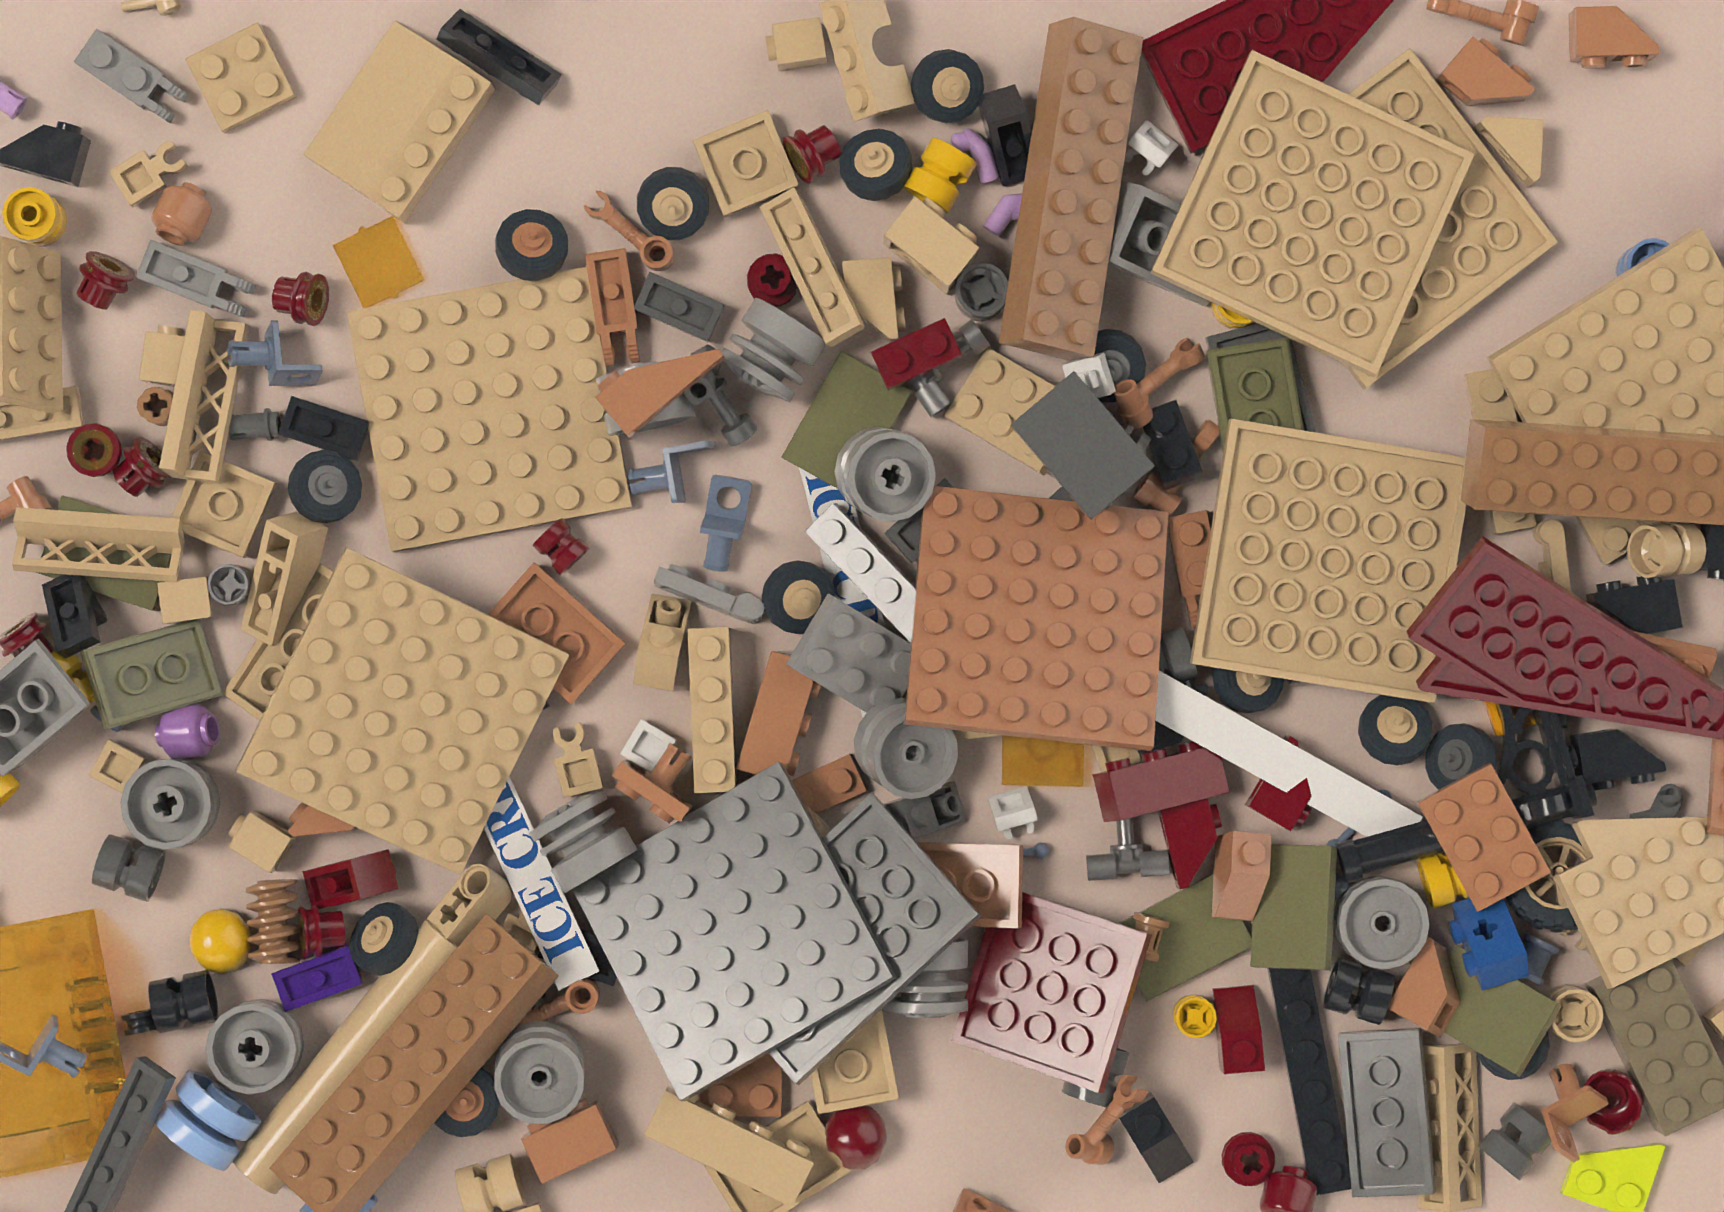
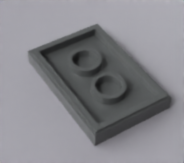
(1082, 445)

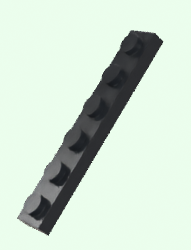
(1310, 1079)

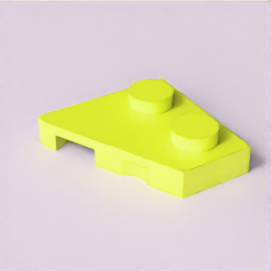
(1614, 1177)

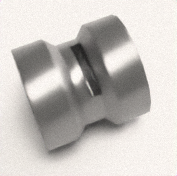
(224, 582)

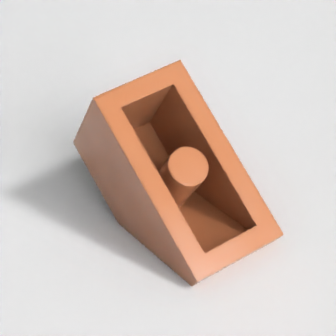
(1240, 874)

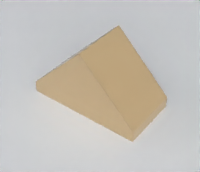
(1517, 143)

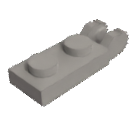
(127, 73)
(190, 277)
(711, 595)

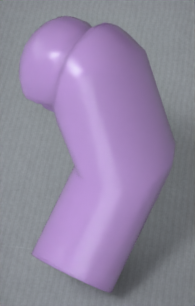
(1003, 213)

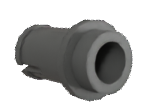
(255, 425)

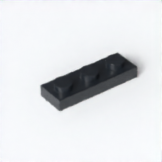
(498, 56)

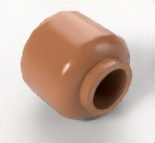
(181, 214)

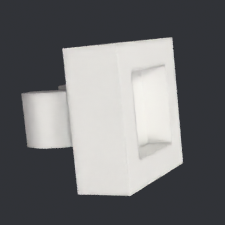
(1152, 145)
(1093, 372)
(1012, 810)

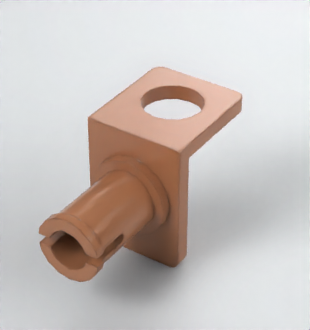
(1572, 1107)

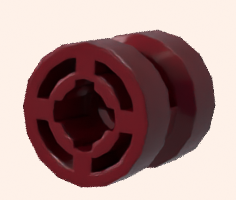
(569, 551)

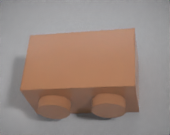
(569, 1141)

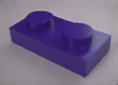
(317, 978)

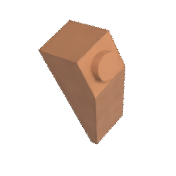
(648, 390)

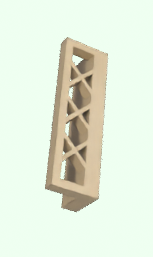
(188, 399)
(100, 532)
(1447, 1127)

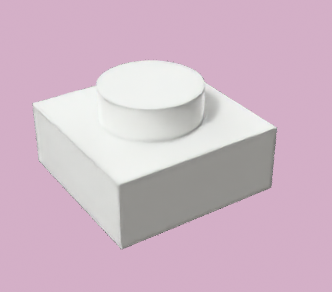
(646, 745)

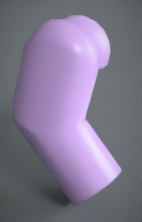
(981, 152)

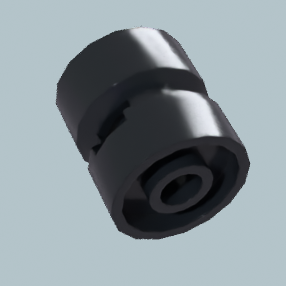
(1373, 992)
(183, 1001)

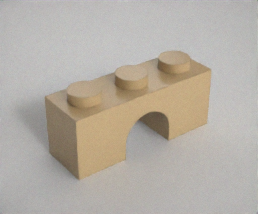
(868, 83)

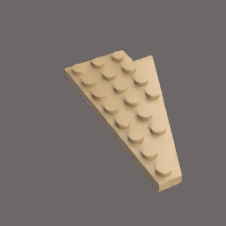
(1645, 891)

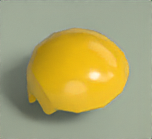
(220, 941)

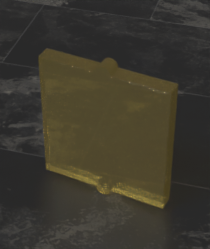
(378, 262)

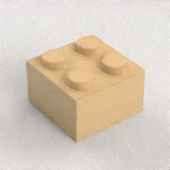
(931, 243)

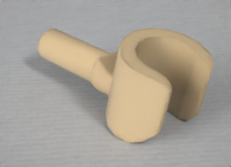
(164, 7)

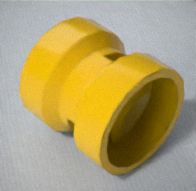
(1198, 1021)

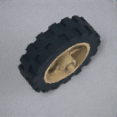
(1529, 905)

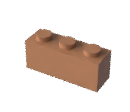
(777, 718)

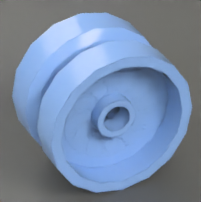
(207, 1120)

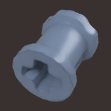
(1538, 957)

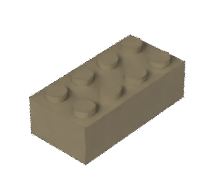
(1663, 1046)

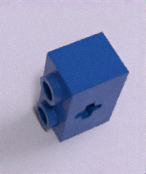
(1490, 943)

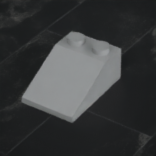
(1139, 233)
(34, 705)

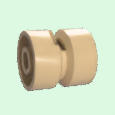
(1666, 550)
(1579, 1015)
(491, 1186)

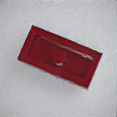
(916, 354)

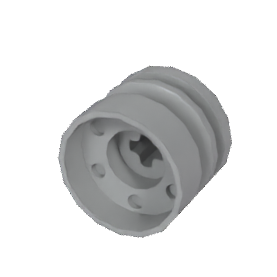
(772, 350)
(582, 840)
(929, 992)

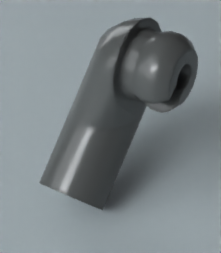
(1665, 805)

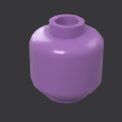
(187, 732)

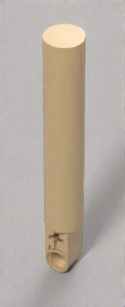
(472, 897)

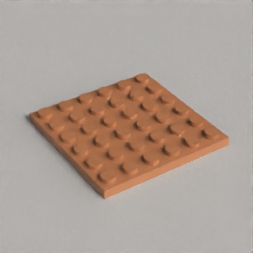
(1037, 619)

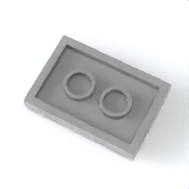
(852, 656)

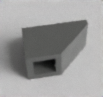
(929, 813)

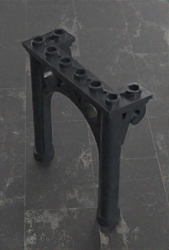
(1540, 806)

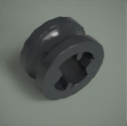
(138, 1022)

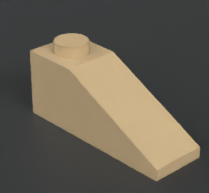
(282, 573)

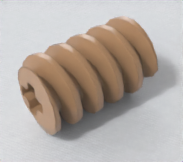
(272, 921)

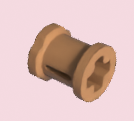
(149, 398)
(1153, 926)

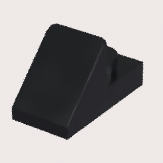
(73, 614)

